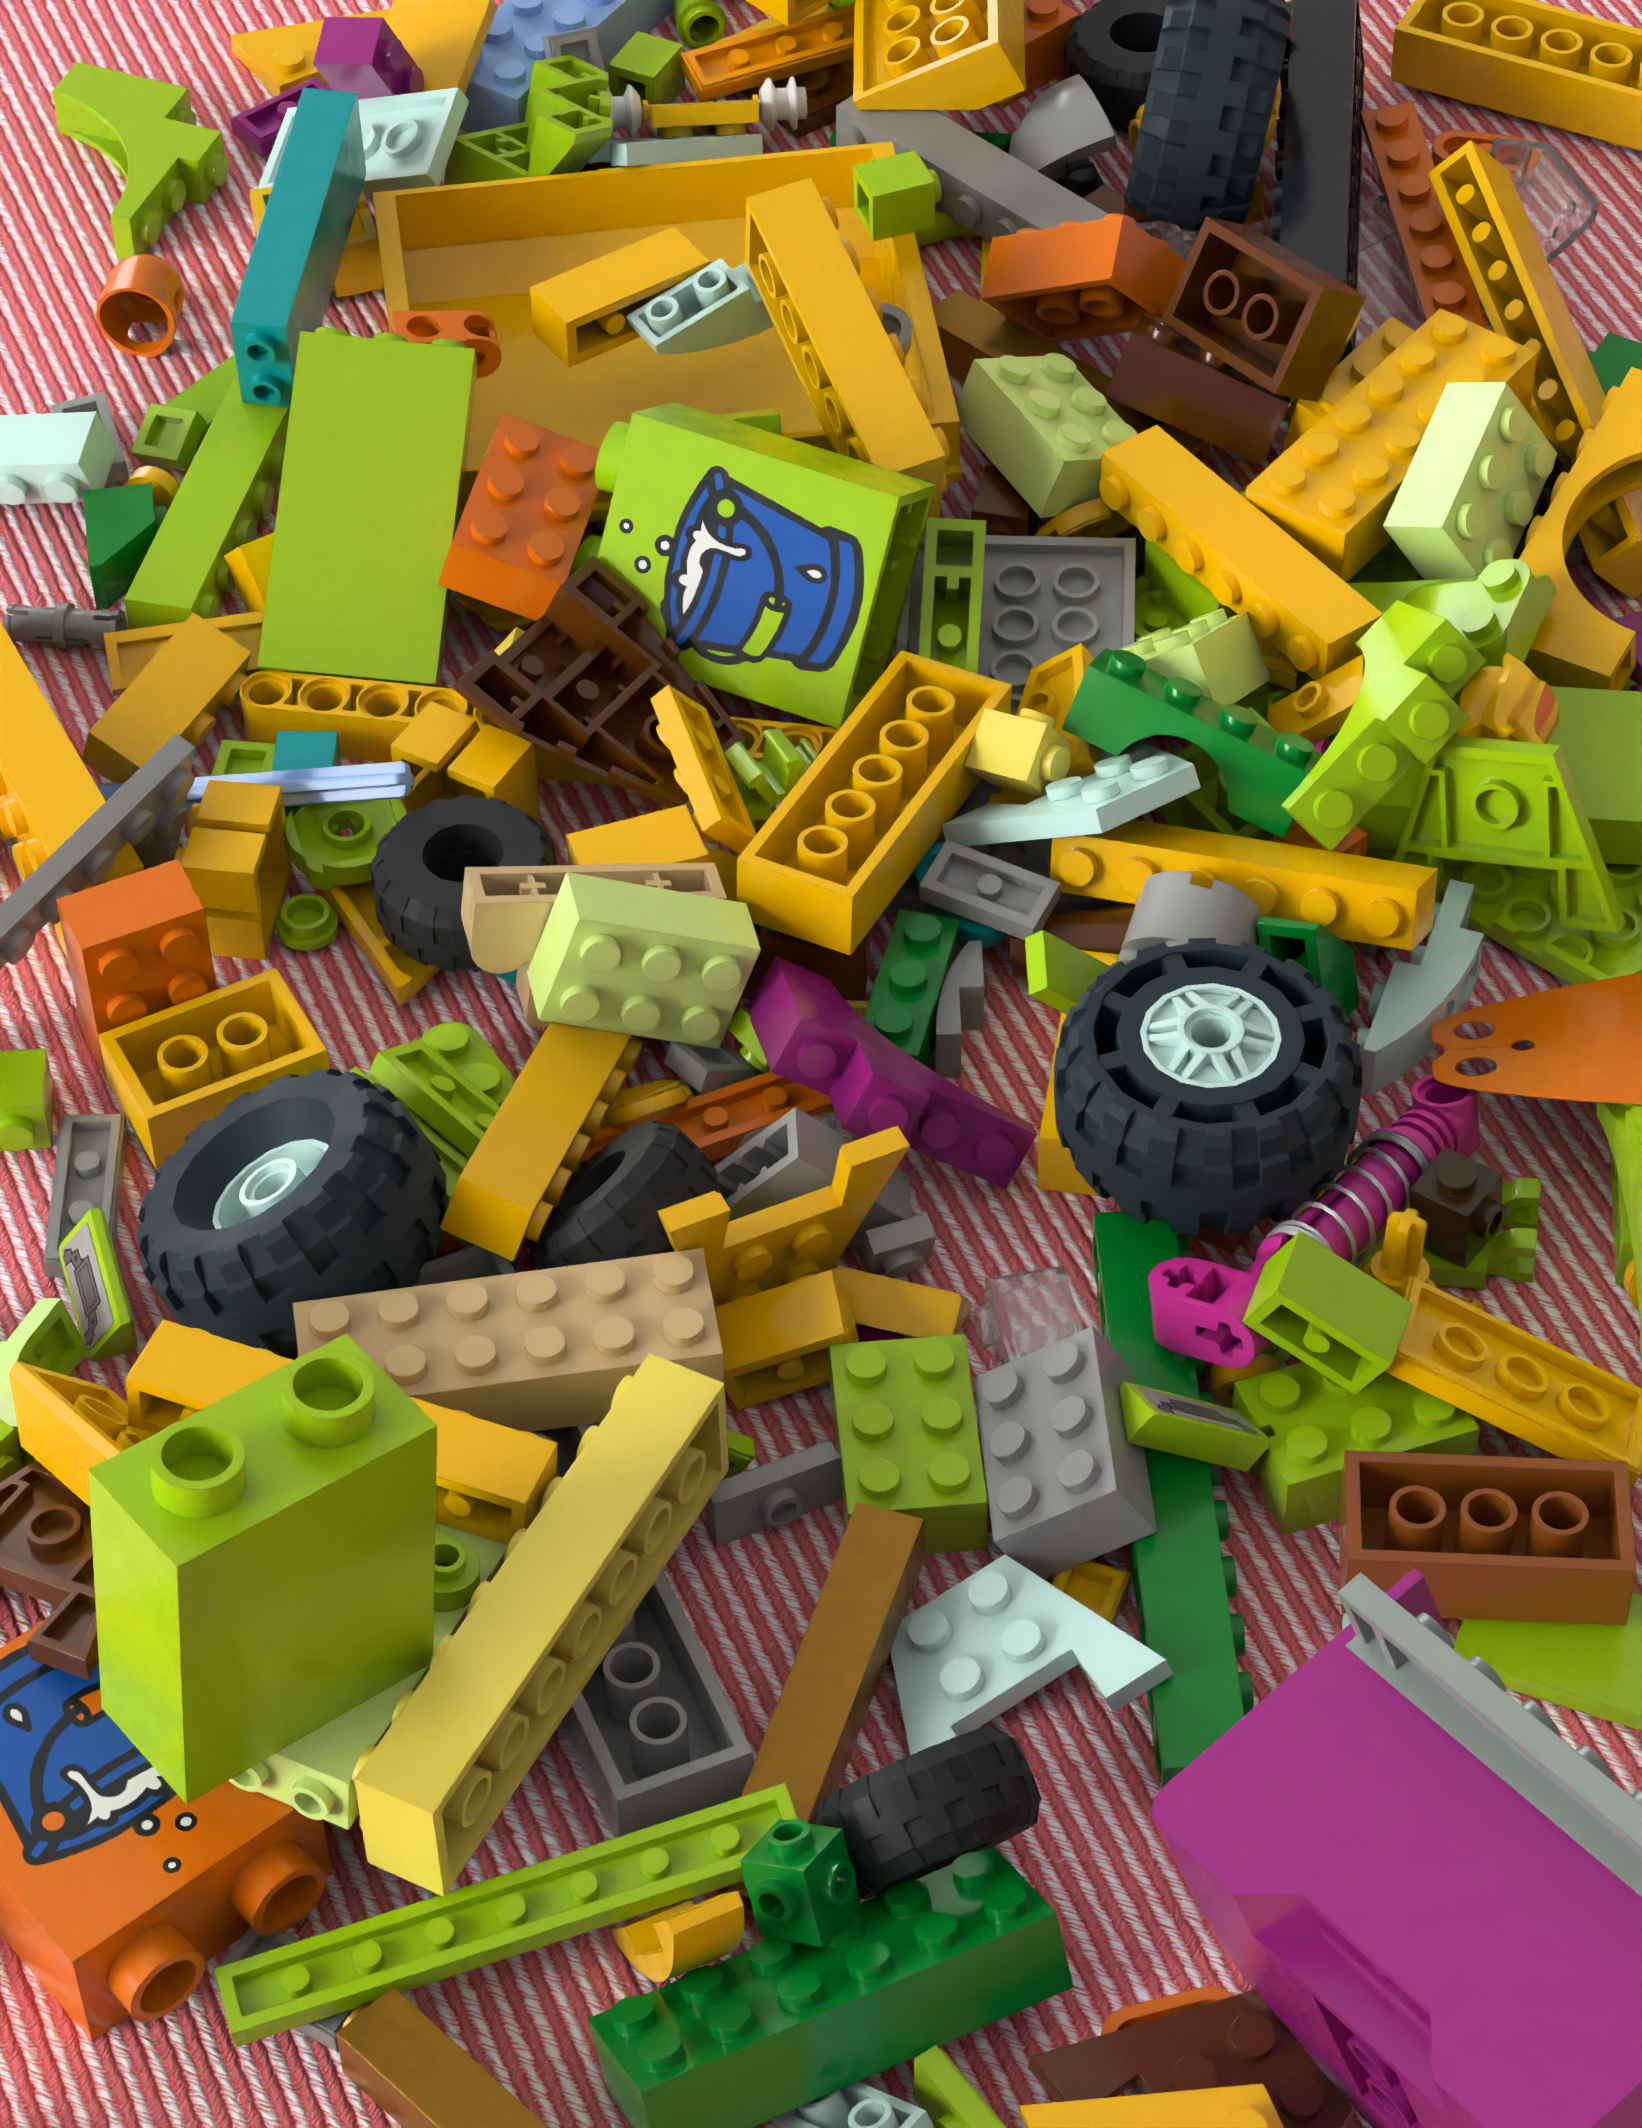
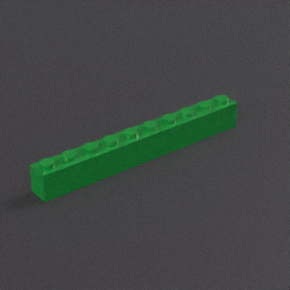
(1179, 1569)

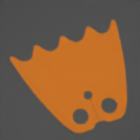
(1582, 1040)

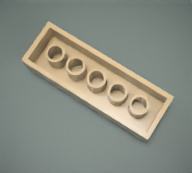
(530, 1343)

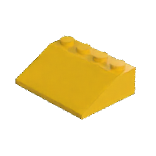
(937, 54)

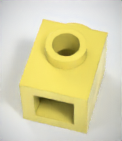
(1019, 751)

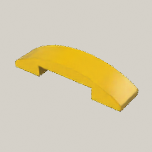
(682, 1936)

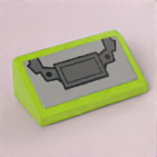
(97, 1288)
(1190, 1427)

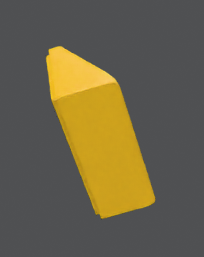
(902, 1304)

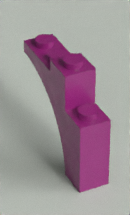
(874, 1084)

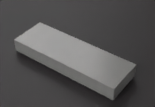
(85, 1177)

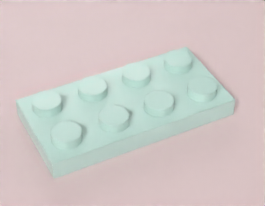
(402, 136)

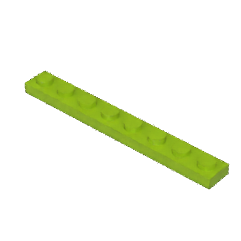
(496, 1917)

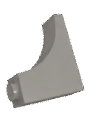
(796, 1159)

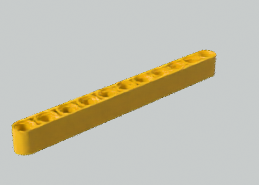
(376, 712)

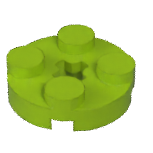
(336, 860)

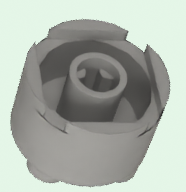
(1176, 910)

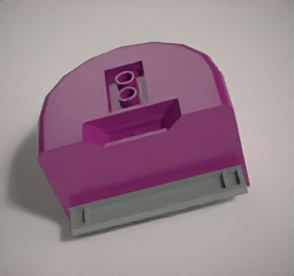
(1424, 1881)

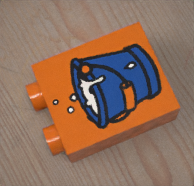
(110, 1874)

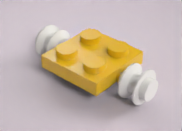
(723, 117)

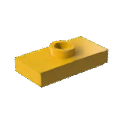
(1321, 704)

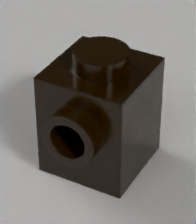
(1459, 1206)

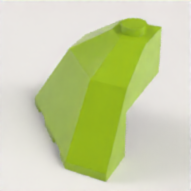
(560, 134)

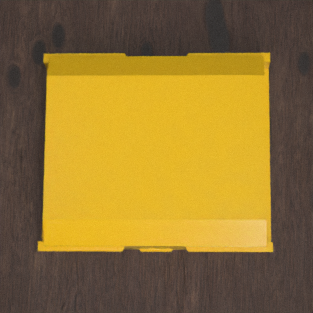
(497, 238)

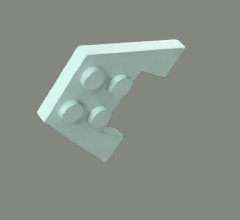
(677, 149)
(1118, 792)
(1001, 1642)

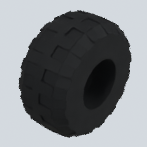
(1115, 54)
(423, 869)
(617, 1194)
(933, 1808)

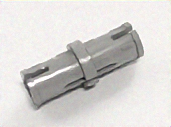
(62, 624)

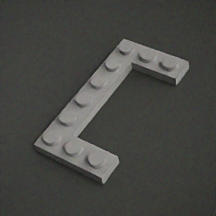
(142, 811)

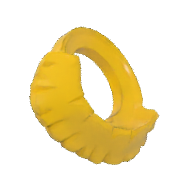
(646, 1099)

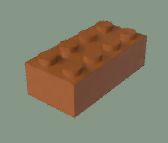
(1493, 1533)

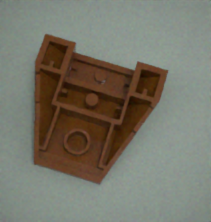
(587, 682)

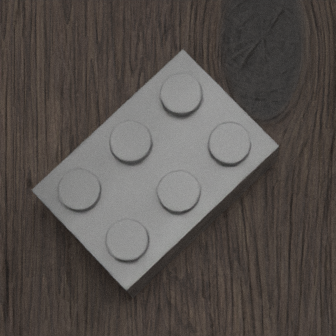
(1060, 1455)

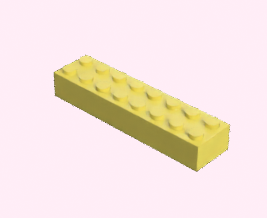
(541, 1625)

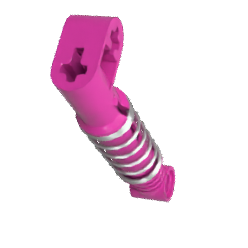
(1213, 1298)

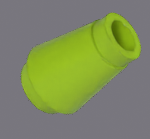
(699, 19)

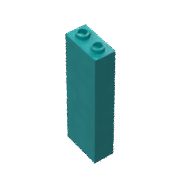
(298, 243)

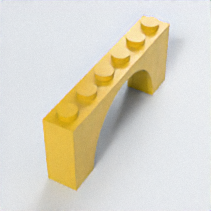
(1575, 640)

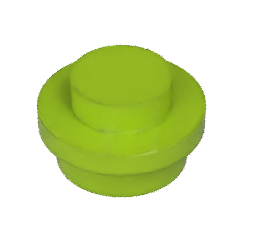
(307, 923)

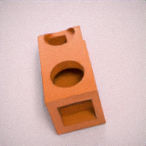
(466, 326)

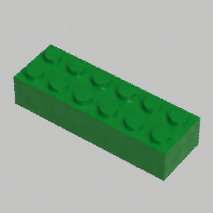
(809, 2019)

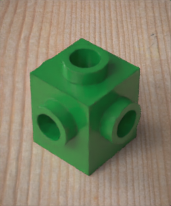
(800, 1882)

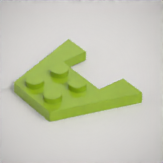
(1513, 809)

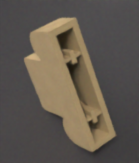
(510, 905)

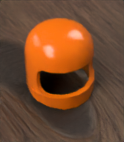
(140, 291)

